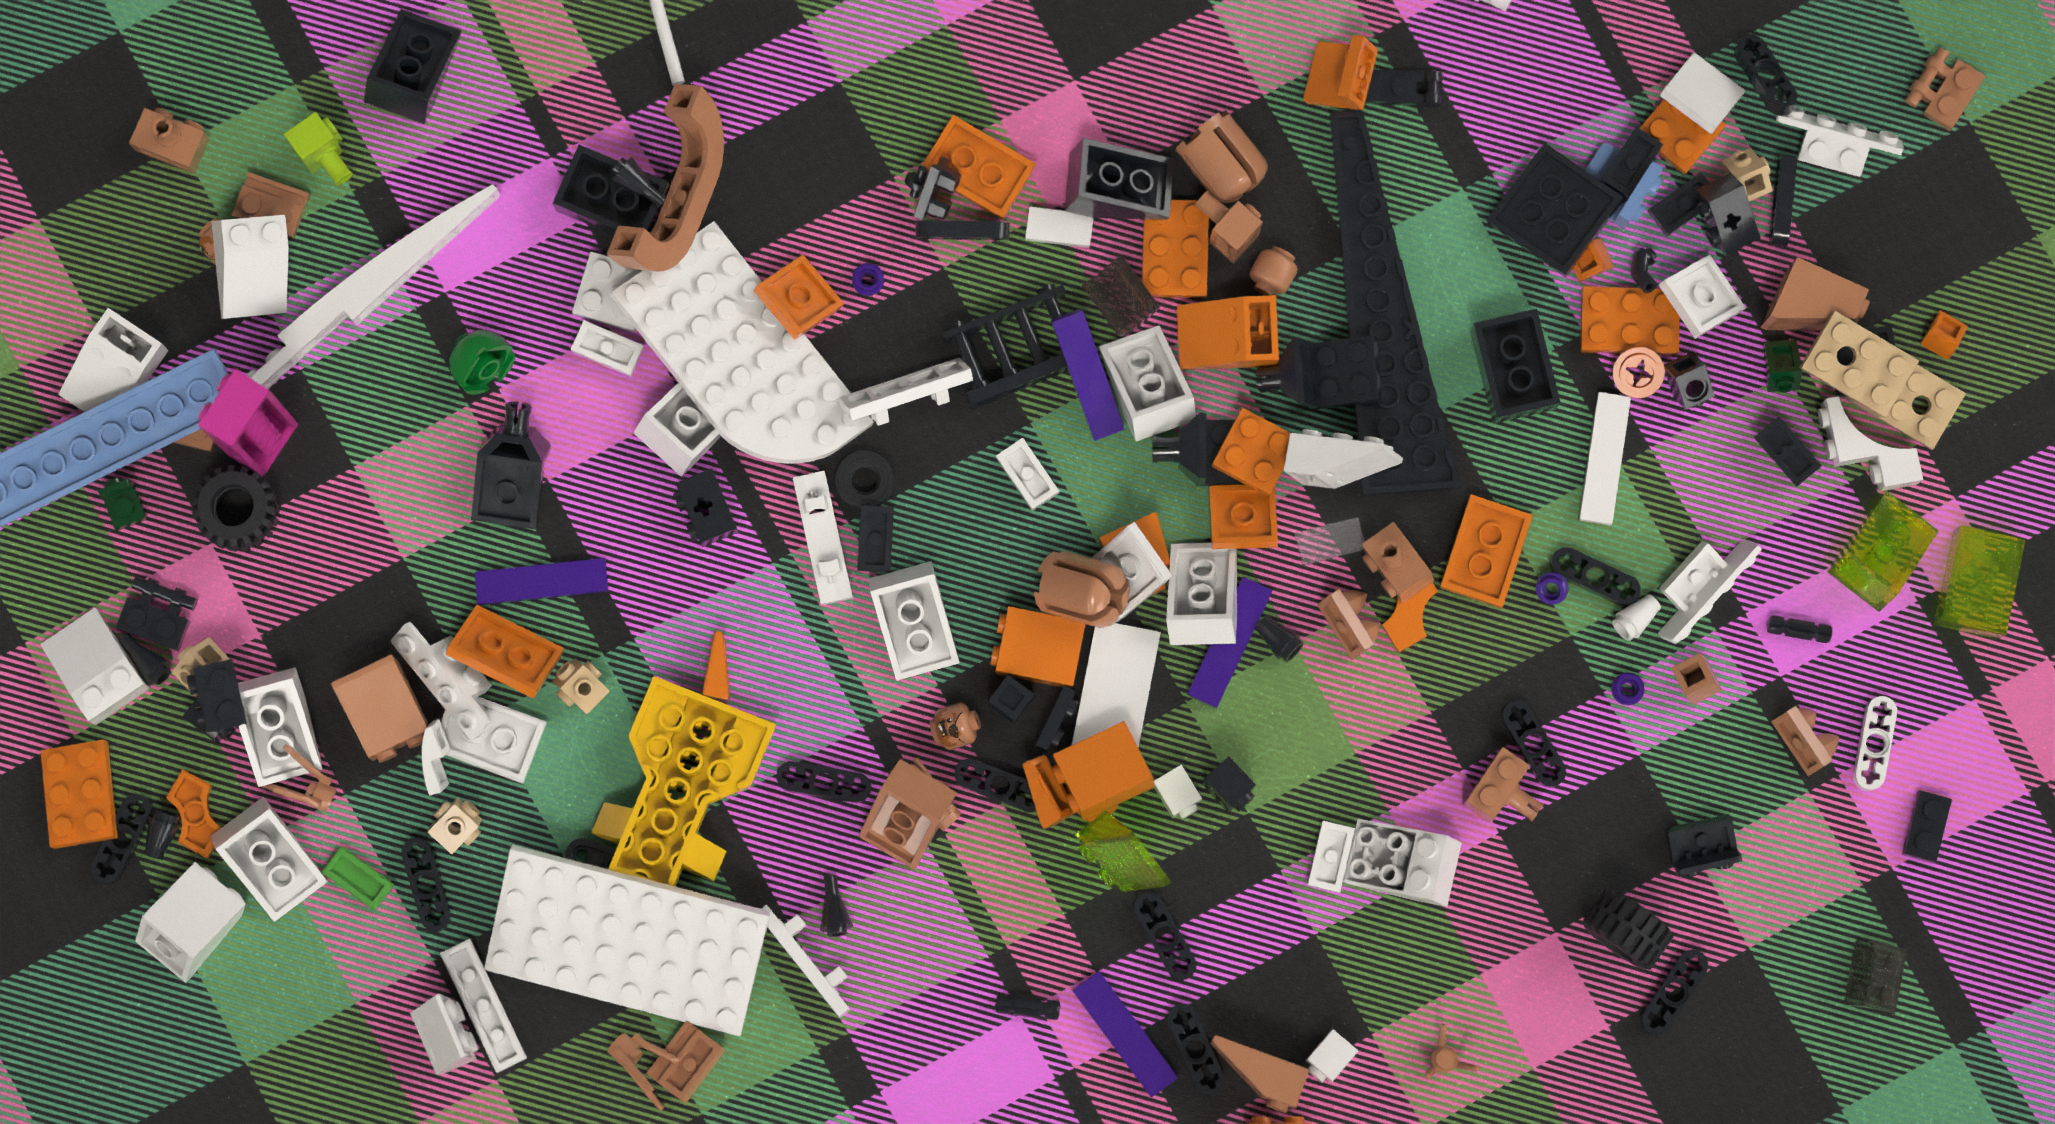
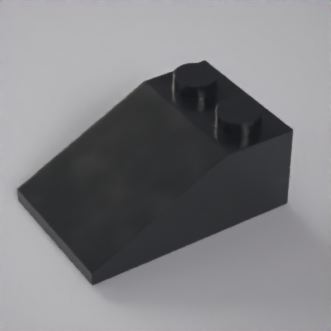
(411, 66)
(1118, 182)

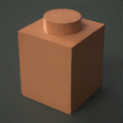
(1696, 678)

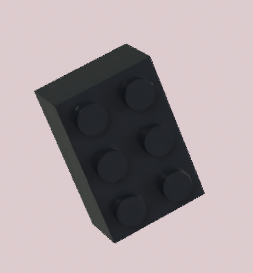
(596, 201)
(1515, 366)

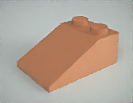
(907, 813)
(1267, 1075)

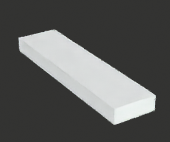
(1604, 458)
(483, 1005)

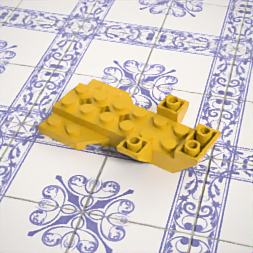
(660, 832)

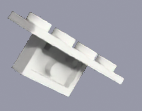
(1837, 144)
(1700, 583)
(448, 679)

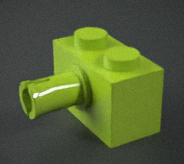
(318, 147)

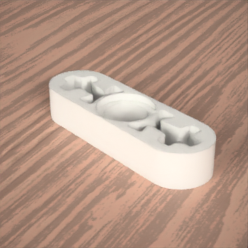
(1871, 718)

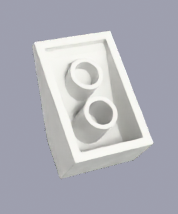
(251, 265)
(1148, 383)
(677, 430)
(1202, 595)
(913, 620)
(94, 667)
(277, 717)
(268, 859)

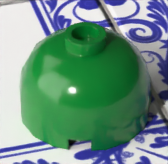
(479, 359)

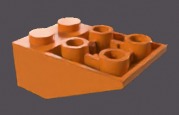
(1228, 333)

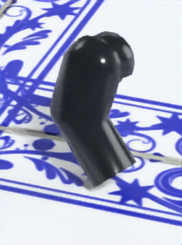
(1641, 260)

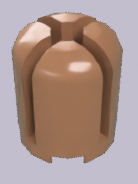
(1224, 158)
(1082, 589)

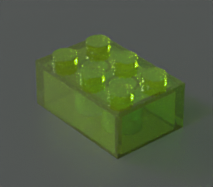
(1979, 582)

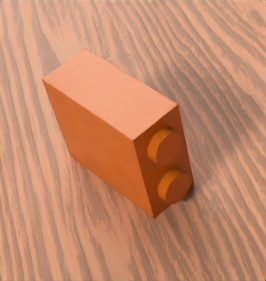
(1038, 647)
(1102, 771)

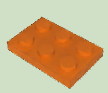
(989, 170)
(1176, 252)
(1627, 317)
(1486, 551)
(504, 651)
(79, 794)

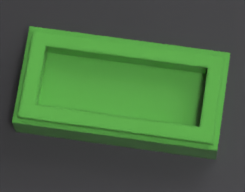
(358, 878)

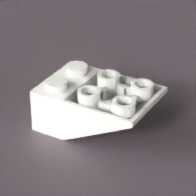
(111, 362)
(1336, 460)
(1402, 862)
(443, 1034)

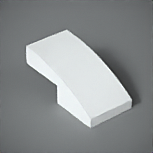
(434, 748)

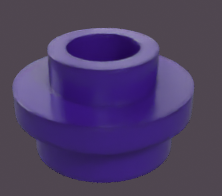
(867, 269)
(1548, 596)
(1627, 678)

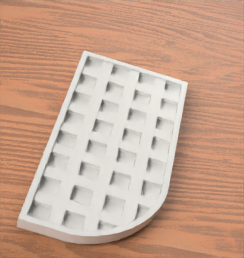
(736, 357)

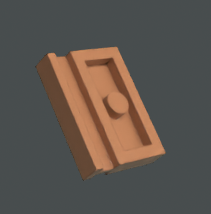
(269, 198)
(696, 1058)

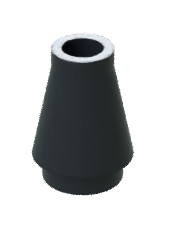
(1280, 639)
(160, 832)

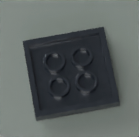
(1555, 210)

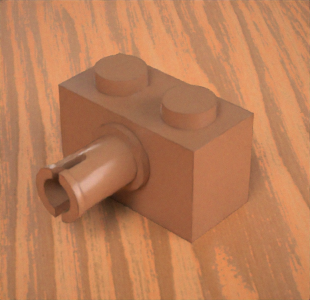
(169, 139)
(1234, 227)
(1397, 563)
(1501, 788)

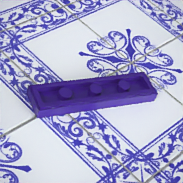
(1087, 374)
(541, 581)
(1223, 658)
(1125, 1034)

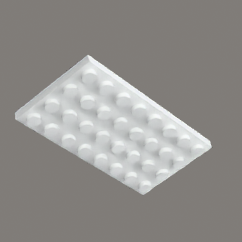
(626, 940)

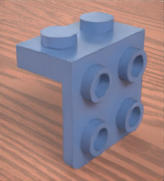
(1649, 183)

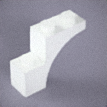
(1847, 445)

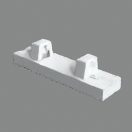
(929, 381)
(822, 538)
(824, 985)

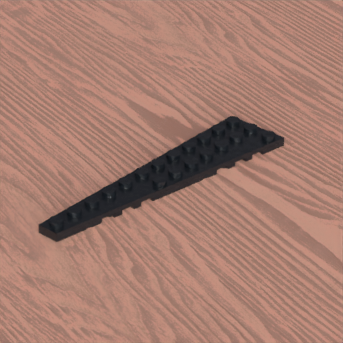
(1383, 307)

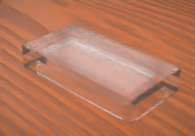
(1329, 541)

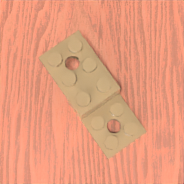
(1882, 380)

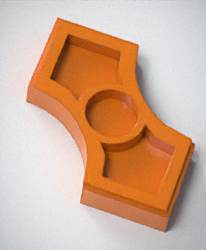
(1406, 623)
(191, 799)

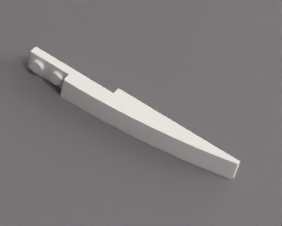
(370, 285)

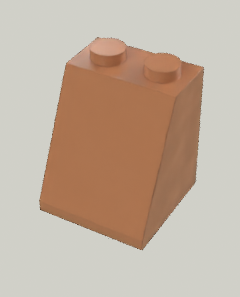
(1809, 297)
(382, 708)

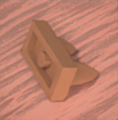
(1341, 614)
(1809, 749)

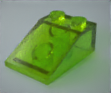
(1883, 552)
(1119, 855)

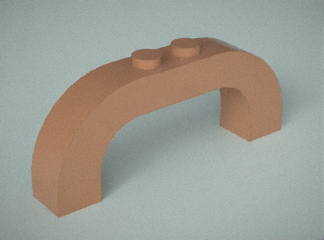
(689, 192)

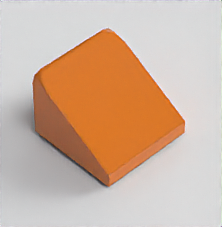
(1593, 261)
(1944, 335)

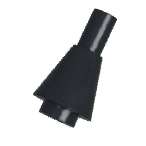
(631, 177)
(150, 665)
(834, 915)

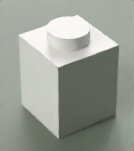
(1178, 793)
(1330, 1057)

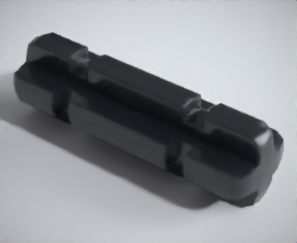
(1799, 629)
(1027, 1007)

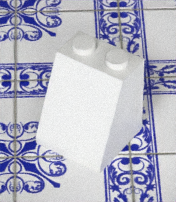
(189, 921)

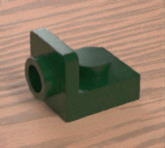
(1782, 366)
(122, 503)

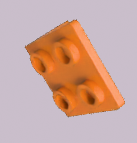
(1341, 73)

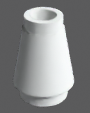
(1636, 617)

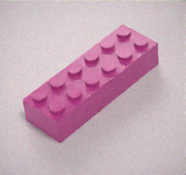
(247, 422)

